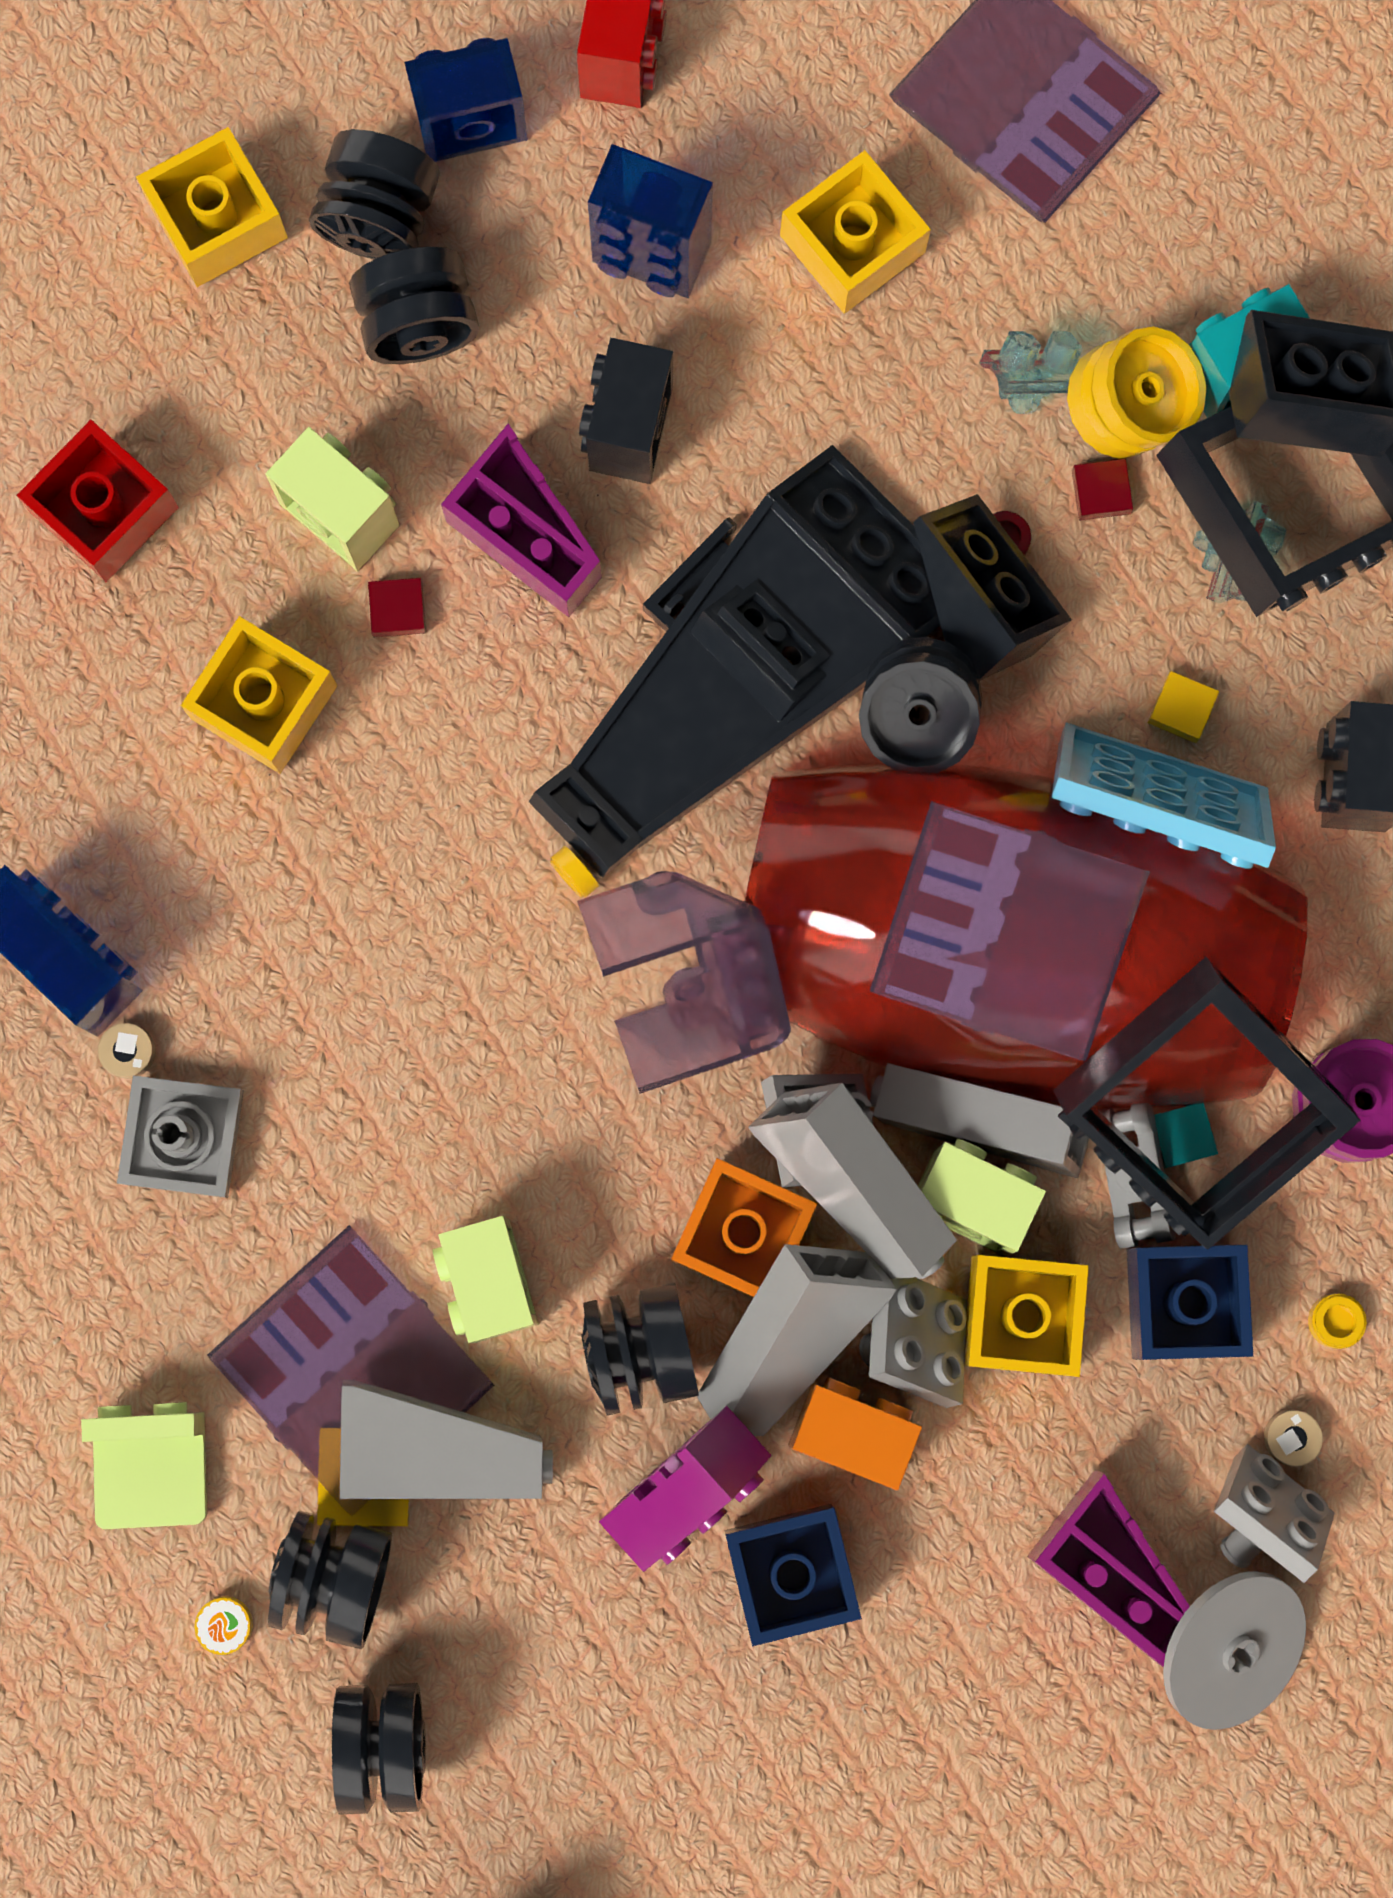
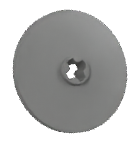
(1241, 1613)

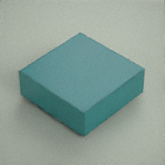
(1185, 1135)

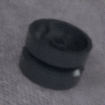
(414, 305)
(915, 735)
(376, 1748)

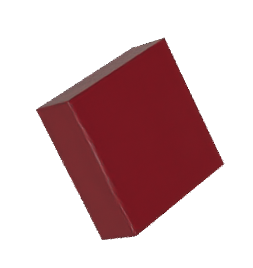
(1102, 489)
(396, 607)

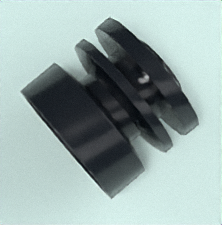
(374, 194)
(639, 1349)
(329, 1579)

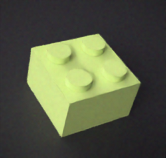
(334, 497)
(980, 1199)
(485, 1280)

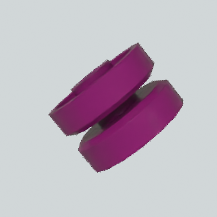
(1359, 1070)

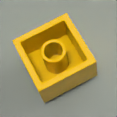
(212, 206)
(854, 231)
(259, 694)
(1025, 1315)

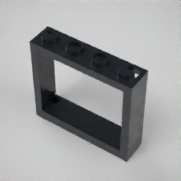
(1235, 537)
(1262, 1171)

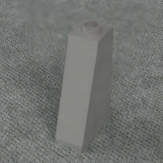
(982, 1116)
(855, 1178)
(793, 1331)
(428, 1451)

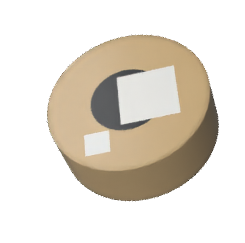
(126, 1050)
(1293, 1438)

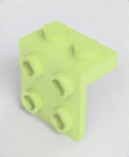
(148, 1466)

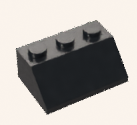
(1314, 384)

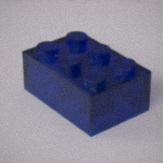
(650, 222)
(60, 954)

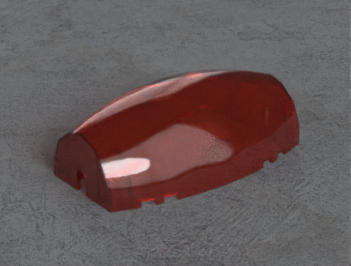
(834, 871)

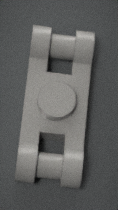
(1126, 1227)

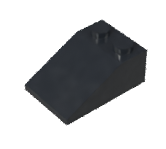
(985, 587)

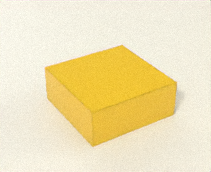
(1183, 707)

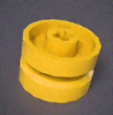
(1136, 392)

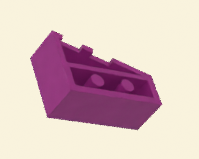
(522, 525)
(687, 1491)
(1112, 1568)

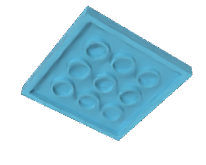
(1165, 796)

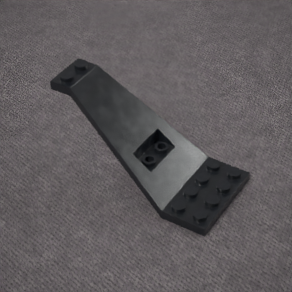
(827, 584)

